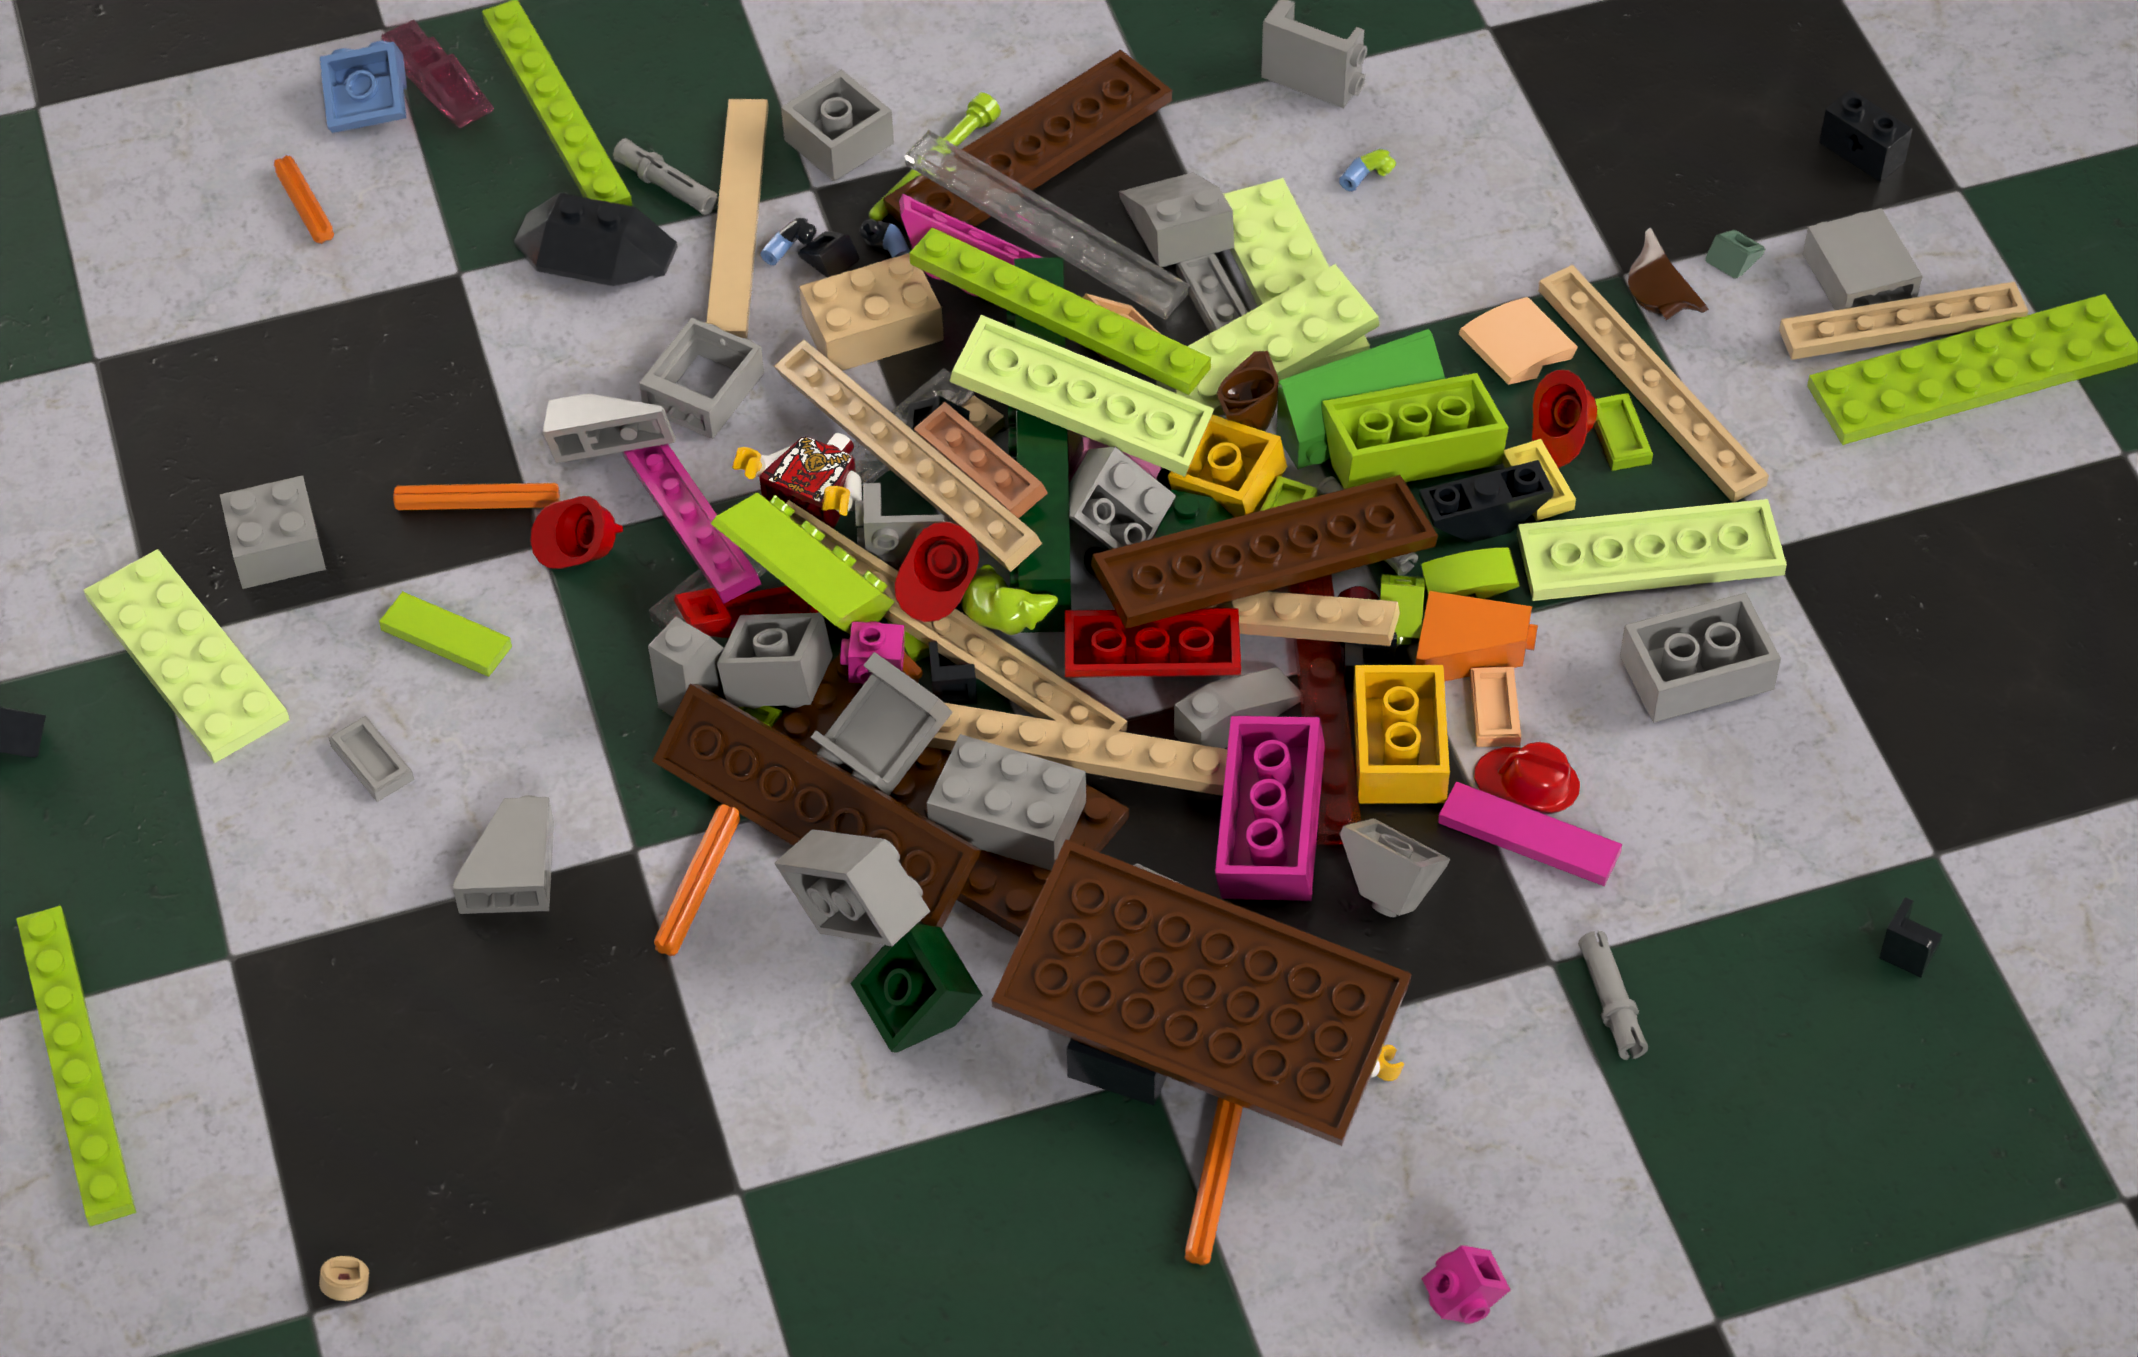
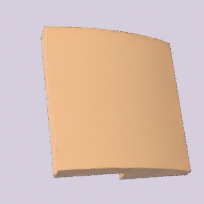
(1517, 340)

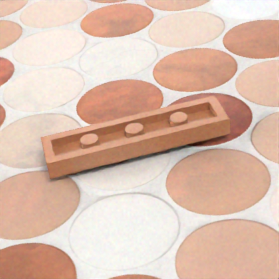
(981, 460)

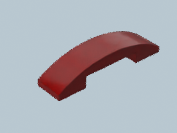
(708, 614)

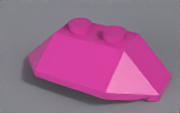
(921, 218)

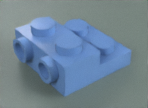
(363, 86)

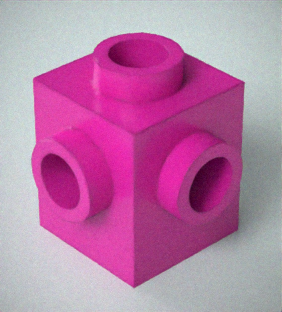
(872, 637)
(1465, 1284)

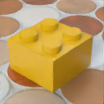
(1233, 466)

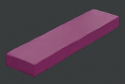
(1530, 833)

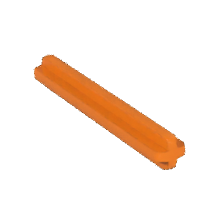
(475, 496)
(697, 880)
(1213, 1182)

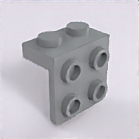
(888, 536)

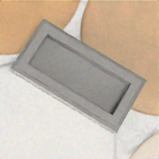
(371, 758)

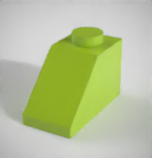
(1410, 597)

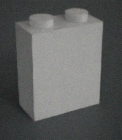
(1861, 261)

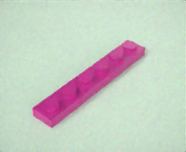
(690, 518)

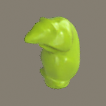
(998, 607)

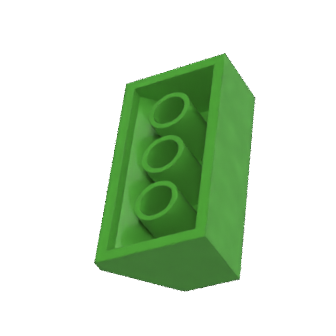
(1384, 367)

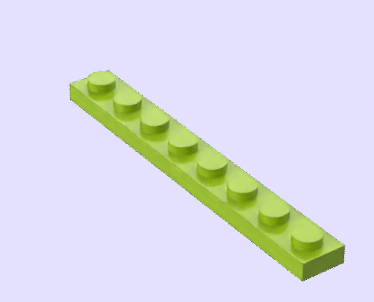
(554, 104)
(1060, 311)
(76, 1067)

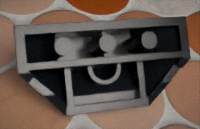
(594, 241)

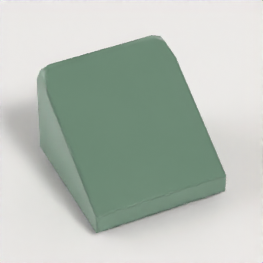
(1734, 253)

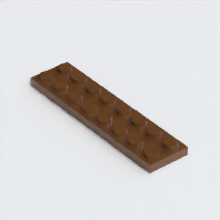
(1052, 133)
(1262, 551)
(799, 791)

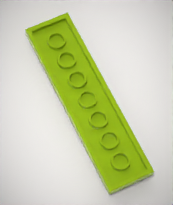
(1973, 369)

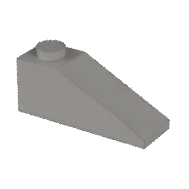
(603, 425)
(1207, 713)

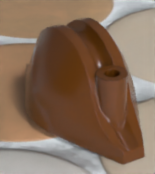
(1659, 284)
(1251, 392)

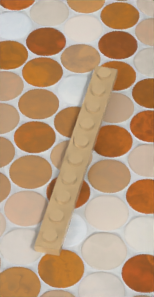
(908, 455)
(994, 659)

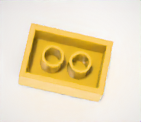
(1400, 734)

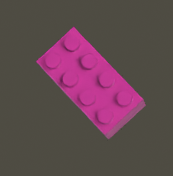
(1270, 808)

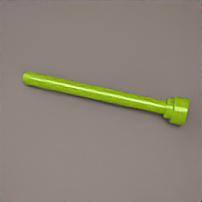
(980, 112)

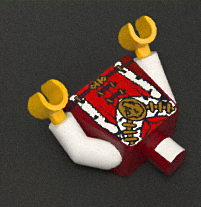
(809, 474)

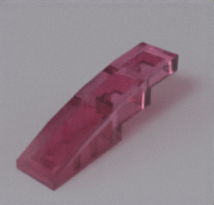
(439, 75)

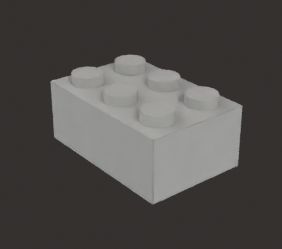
(1699, 657)
(1008, 801)
(853, 886)

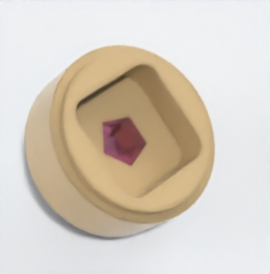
(344, 1278)

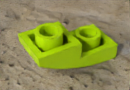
(1470, 572)

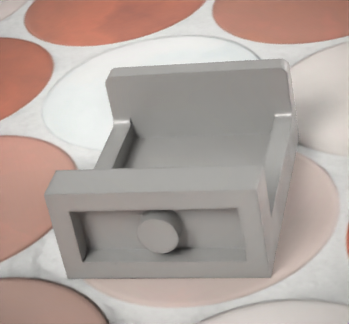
(1311, 58)
(883, 726)

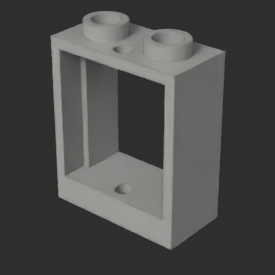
(692, 408)

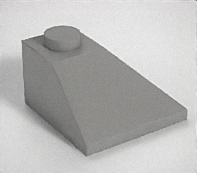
(1390, 866)

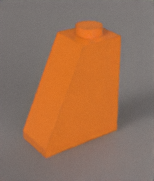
(1474, 634)

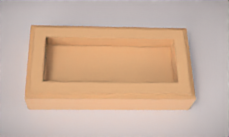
(1495, 707)

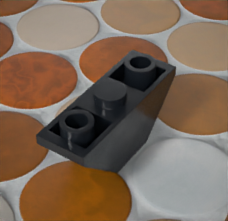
(1487, 502)

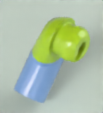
(1365, 164)

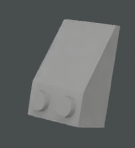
(1180, 218)

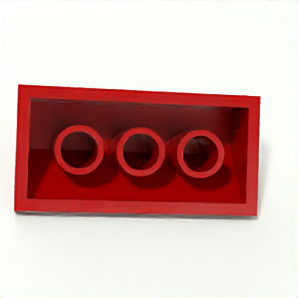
(1178, 646)

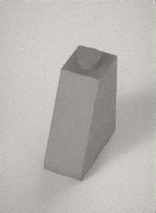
(683, 657)
(510, 861)

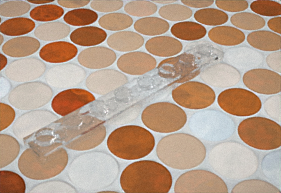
(1047, 224)

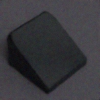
(830, 253)

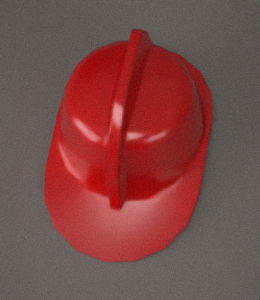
(1563, 415)
(573, 533)
(936, 571)
(1529, 776)

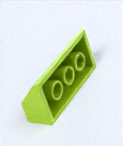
(1414, 431)
(803, 562)

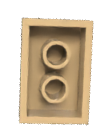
(871, 312)

